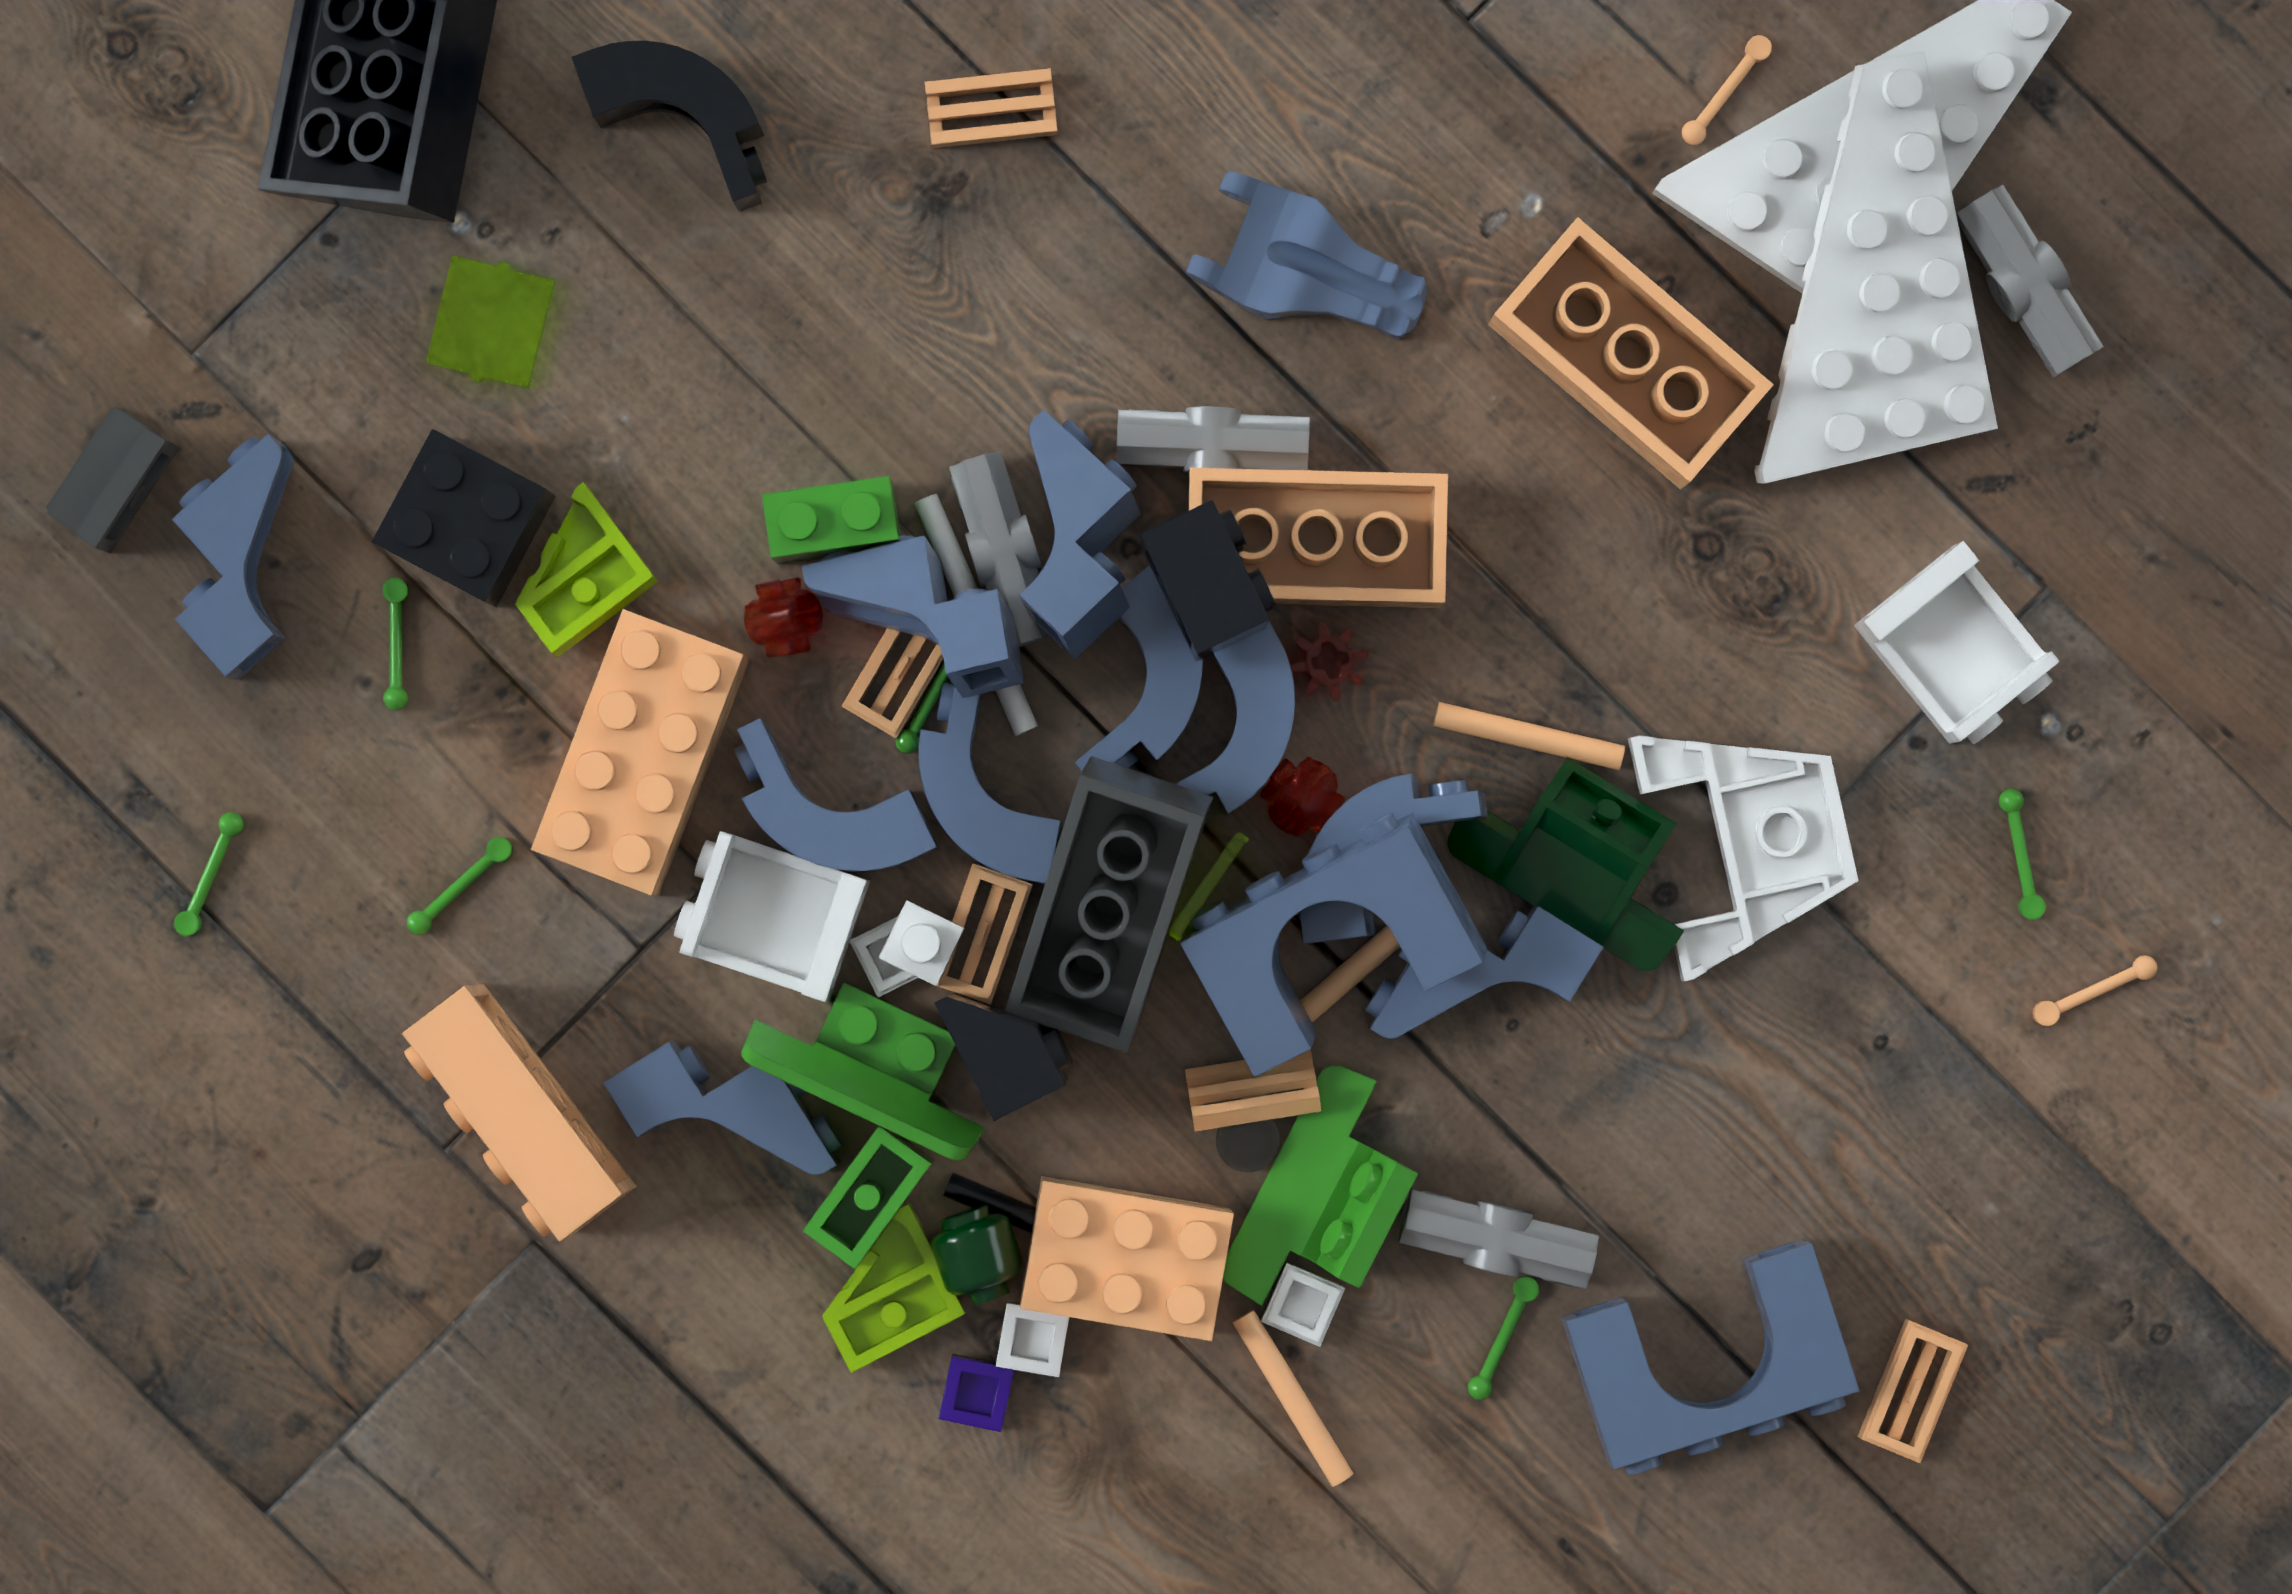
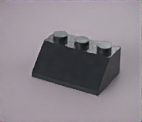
(1004, 1053)

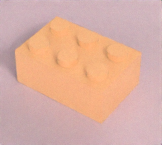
(1126, 1258)

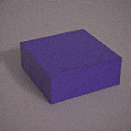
(976, 1393)

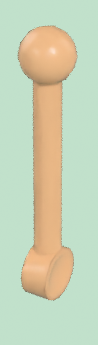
(1756, 51)
(2048, 1013)

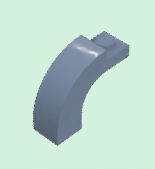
(1170, 684)
(1265, 708)
(1394, 795)
(979, 825)
(847, 841)

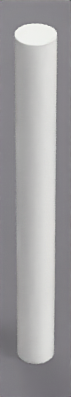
(961, 579)

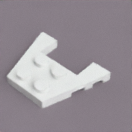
(1775, 831)

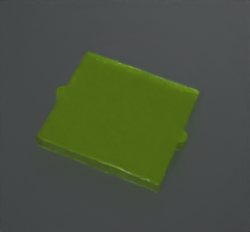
(490, 321)
(1209, 885)

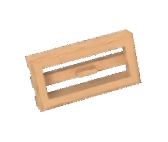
(984, 84)
(874, 714)
(1000, 882)
(1236, 1081)
(1890, 1379)

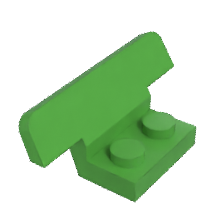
(873, 1065)
(1322, 1196)

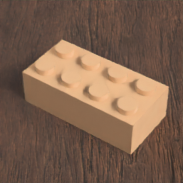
(1630, 354)
(1337, 533)
(640, 753)
(517, 1111)

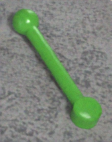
(396, 592)
(908, 739)
(497, 850)
(2030, 905)
(189, 921)
(1525, 1291)

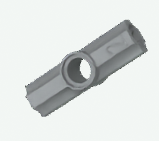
(2028, 281)
(1211, 439)
(998, 536)
(1498, 1238)

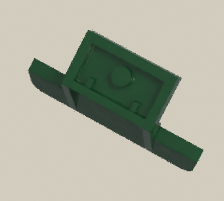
(1579, 861)

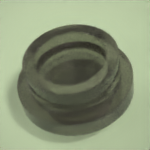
(1248, 1145)

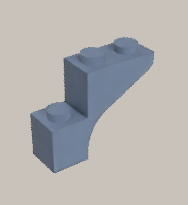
(1090, 507)
(230, 528)
(906, 592)
(1537, 952)
(752, 1104)

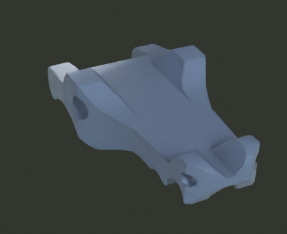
(1302, 262)

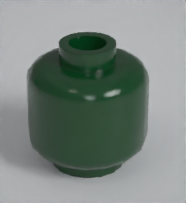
(977, 1254)

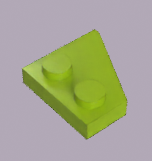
(582, 576)
(891, 1295)

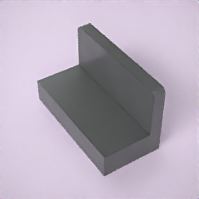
(111, 479)

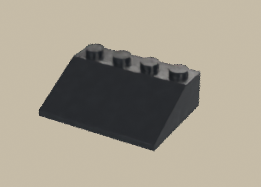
(378, 104)

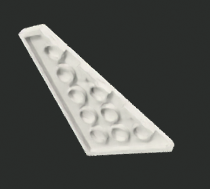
(1770, 180)
(1887, 311)

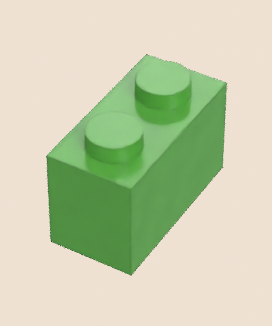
(831, 519)
(868, 1196)

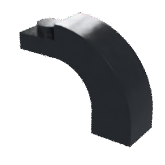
(662, 77)

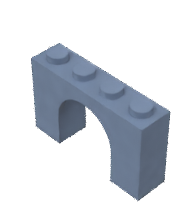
(1386, 872)
(1799, 1368)

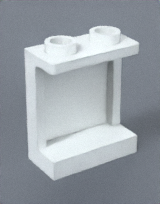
(1957, 647)
(771, 915)

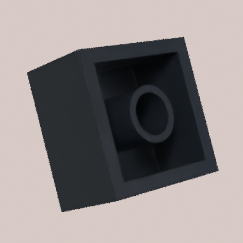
(464, 518)
(1206, 579)

